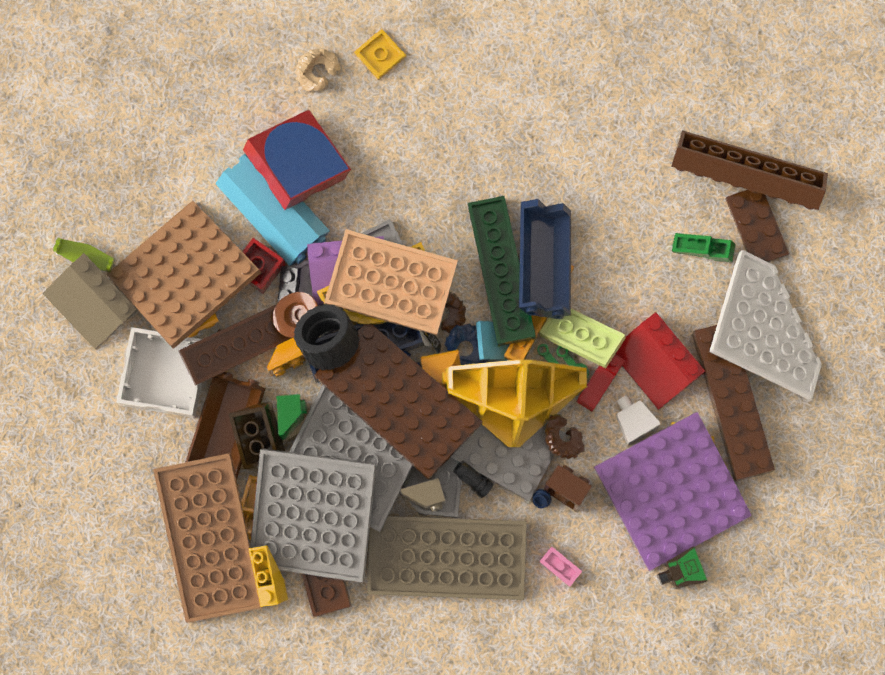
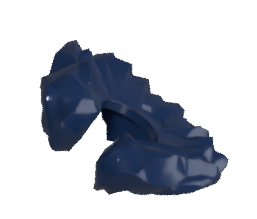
(464, 333)

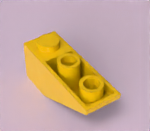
(268, 577)

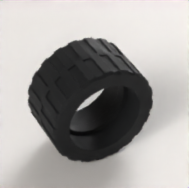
(319, 321)

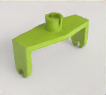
(73, 250)

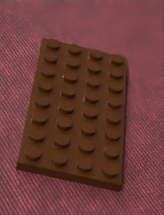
(401, 402)

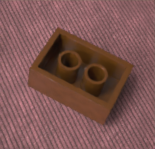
(567, 487)

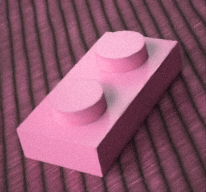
(560, 566)

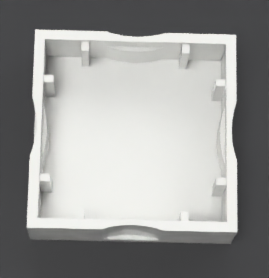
(157, 376)

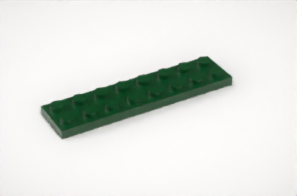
(500, 269)

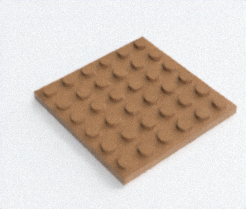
(183, 274)

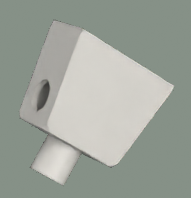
(635, 419)

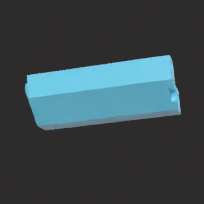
(283, 229)

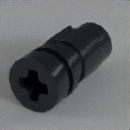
(471, 477)

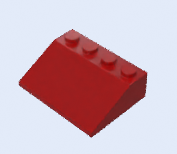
(658, 361)

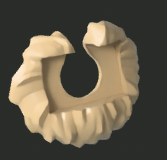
(308, 61)

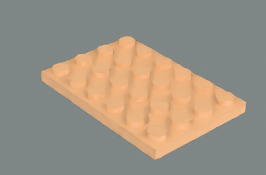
(391, 282)

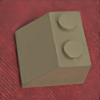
(426, 495)

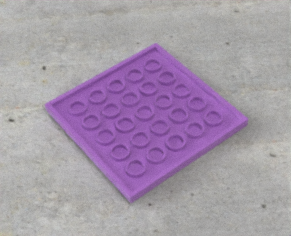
(672, 491)

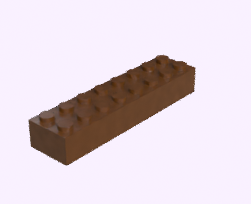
(750, 170)
(734, 411)

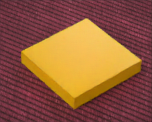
(380, 54)

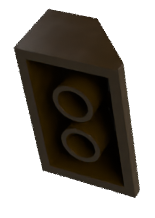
(255, 430)

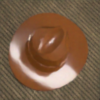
(290, 310)

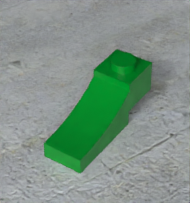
(704, 246)

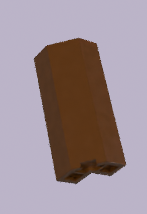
(214, 430)

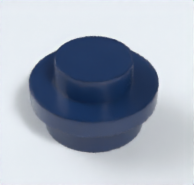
(541, 498)

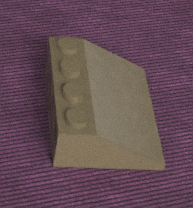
(89, 301)

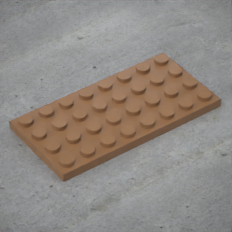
(207, 537)

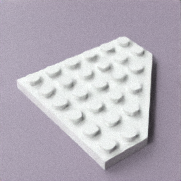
(763, 329)

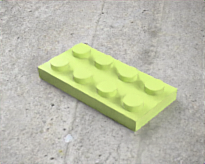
(584, 337)

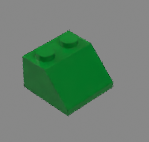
(290, 413)

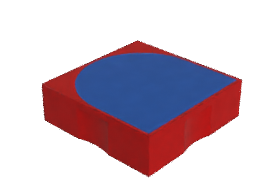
(296, 159)

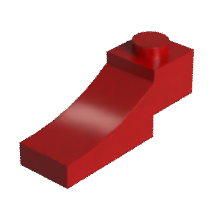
(599, 383)

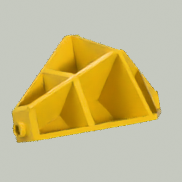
(515, 394)

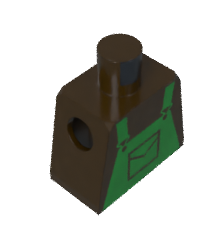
(683, 570)

